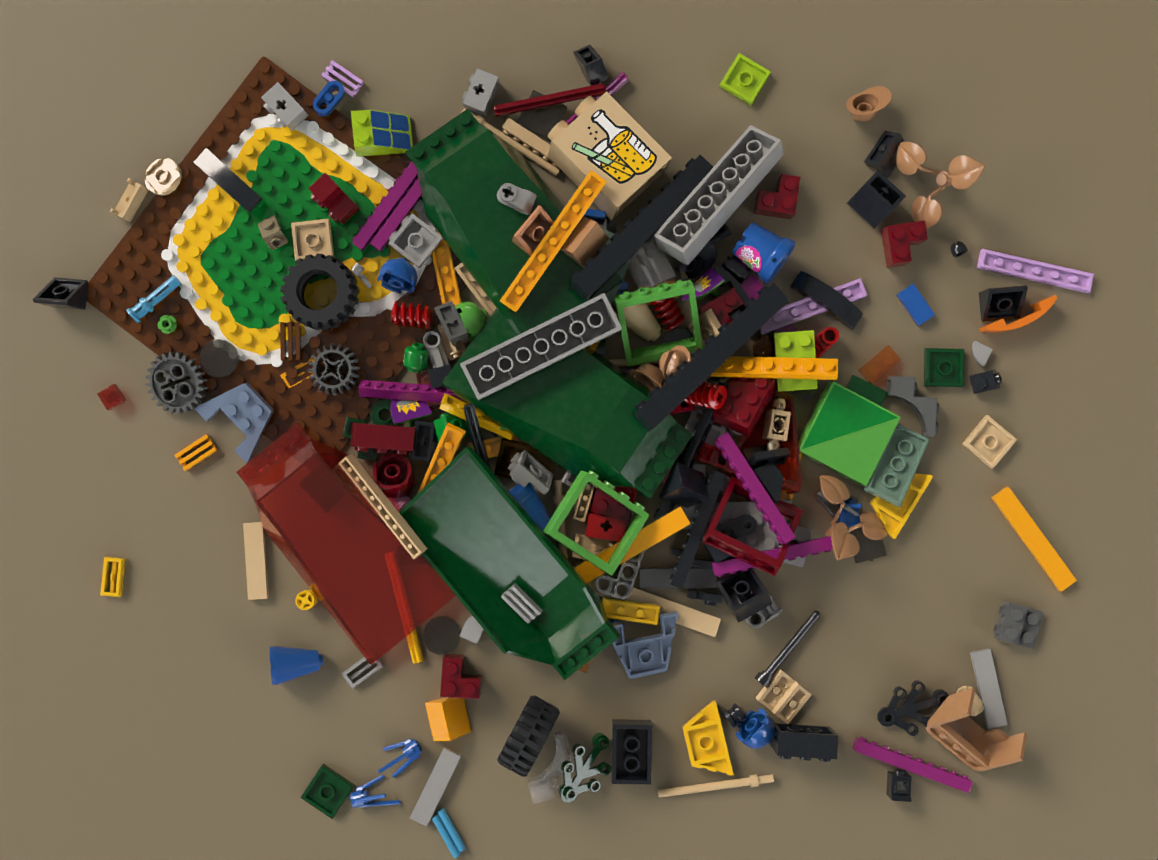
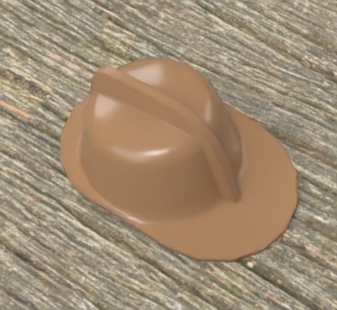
(867, 103)
(672, 359)
(647, 375)

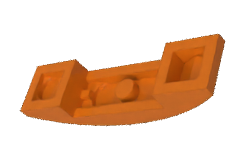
(1039, 309)

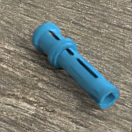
(147, 304)

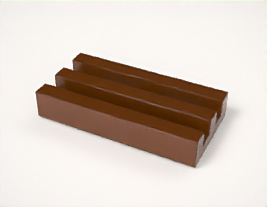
(290, 325)

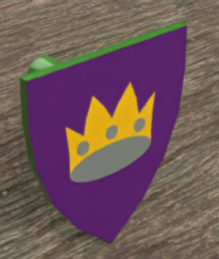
(706, 284)
(408, 411)

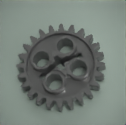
(170, 365)

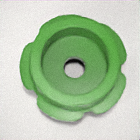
(172, 324)

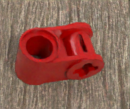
(822, 344)
(711, 455)

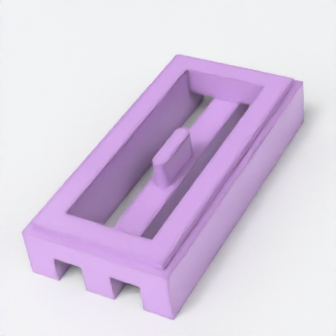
(329, 69)

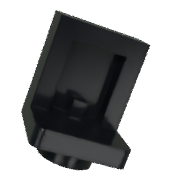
(985, 381)

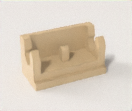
(130, 200)
(591, 544)

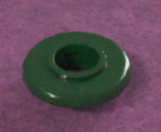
(375, 413)

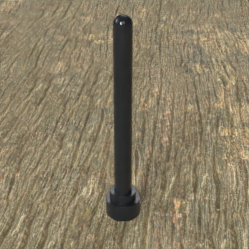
(765, 676)

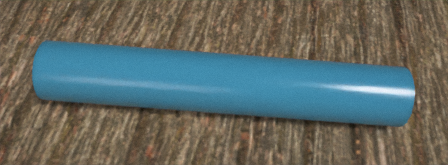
(451, 829)
(446, 836)

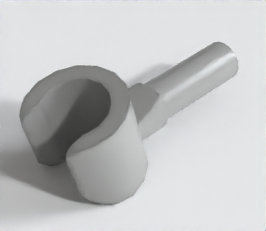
(357, 269)

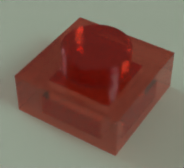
(111, 397)

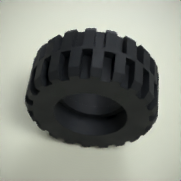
(299, 278)
(528, 736)

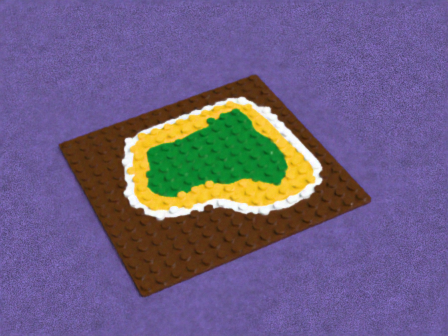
(236, 279)

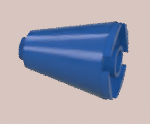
(292, 663)

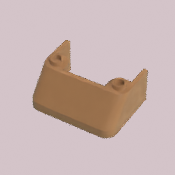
(970, 742)

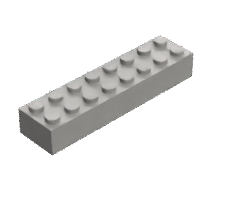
(719, 194)
(541, 346)

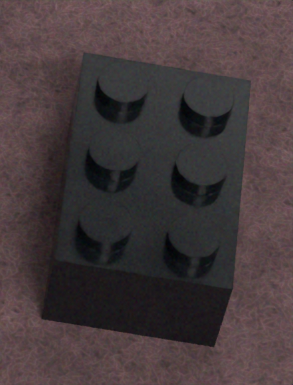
(805, 742)
(631, 751)

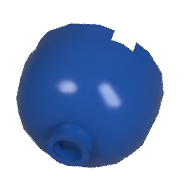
(398, 276)
(757, 729)

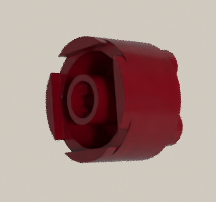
(394, 475)

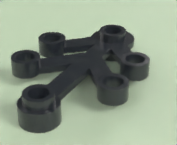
(909, 708)

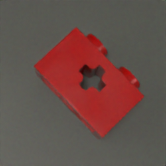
(595, 530)

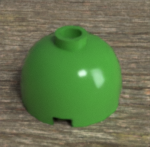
(472, 318)

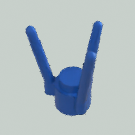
(411, 750)
(362, 798)

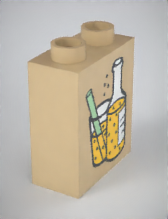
(613, 147)

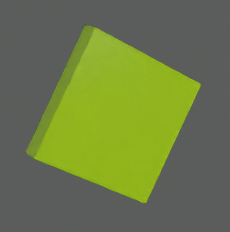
(745, 79)

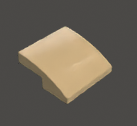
(783, 696)

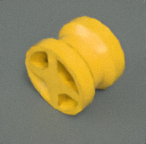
(302, 599)

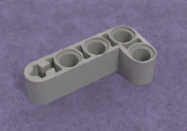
(621, 579)

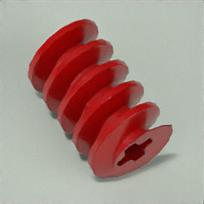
(670, 312)
(411, 315)
(708, 396)

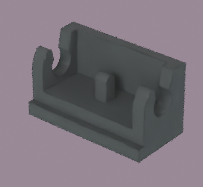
(451, 323)

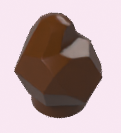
(763, 346)

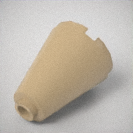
(641, 321)

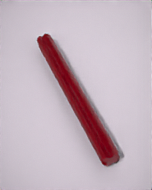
(549, 100)

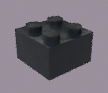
(744, 593)

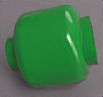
(416, 358)

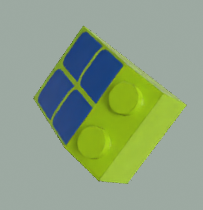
(380, 133)

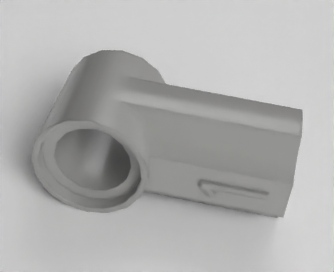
(437, 352)

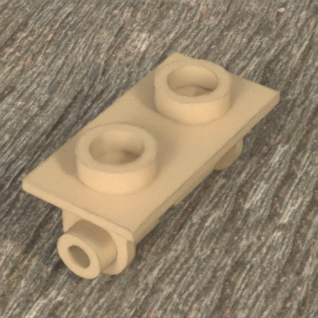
(453, 352)

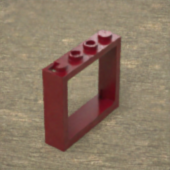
(740, 550)

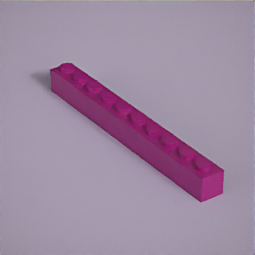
(385, 209)
(393, 223)
(403, 391)
(754, 487)
(795, 550)
(911, 764)

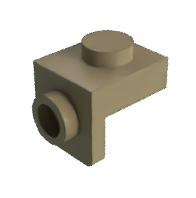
(272, 233)

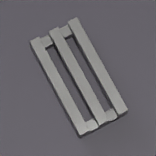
(519, 606)
(349, 679)

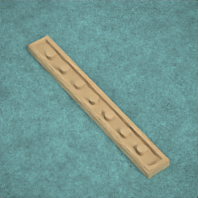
(687, 616)

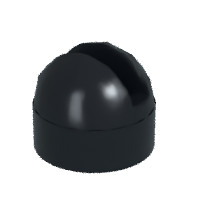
(958, 249)

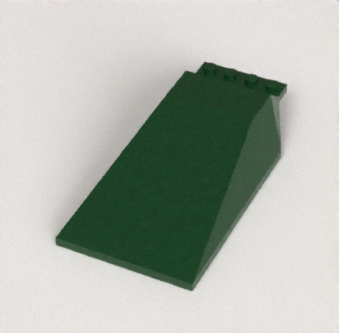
(459, 184)
(577, 415)
(487, 543)

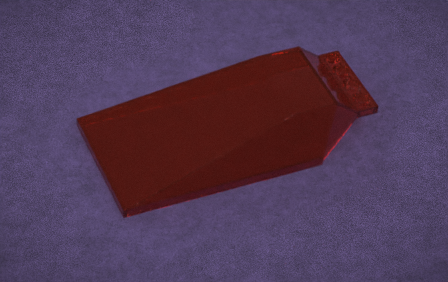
(341, 543)

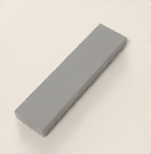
(988, 688)
(435, 786)

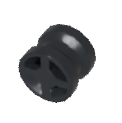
(734, 715)

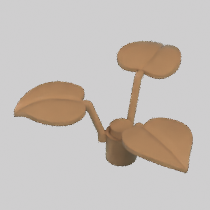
(961, 174)
(843, 543)

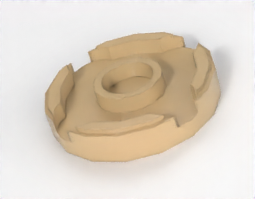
(163, 176)

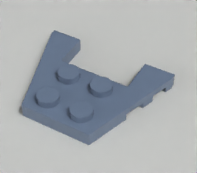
(246, 411)
(649, 653)

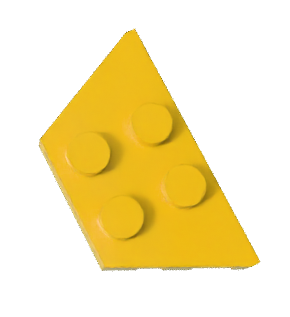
(895, 517)
(707, 741)

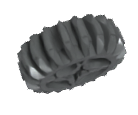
(327, 374)

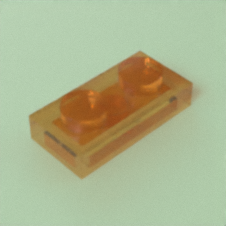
(879, 364)

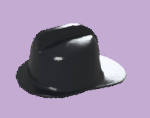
(698, 265)

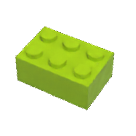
(795, 345)

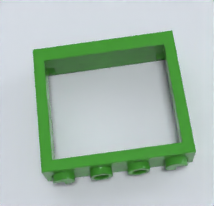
(645, 295)
(567, 503)

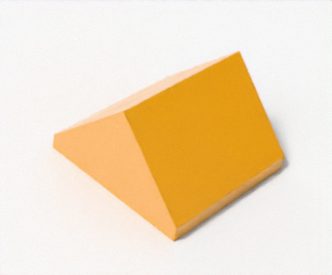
(448, 718)

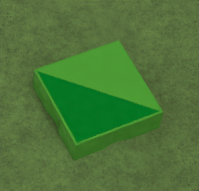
(847, 433)

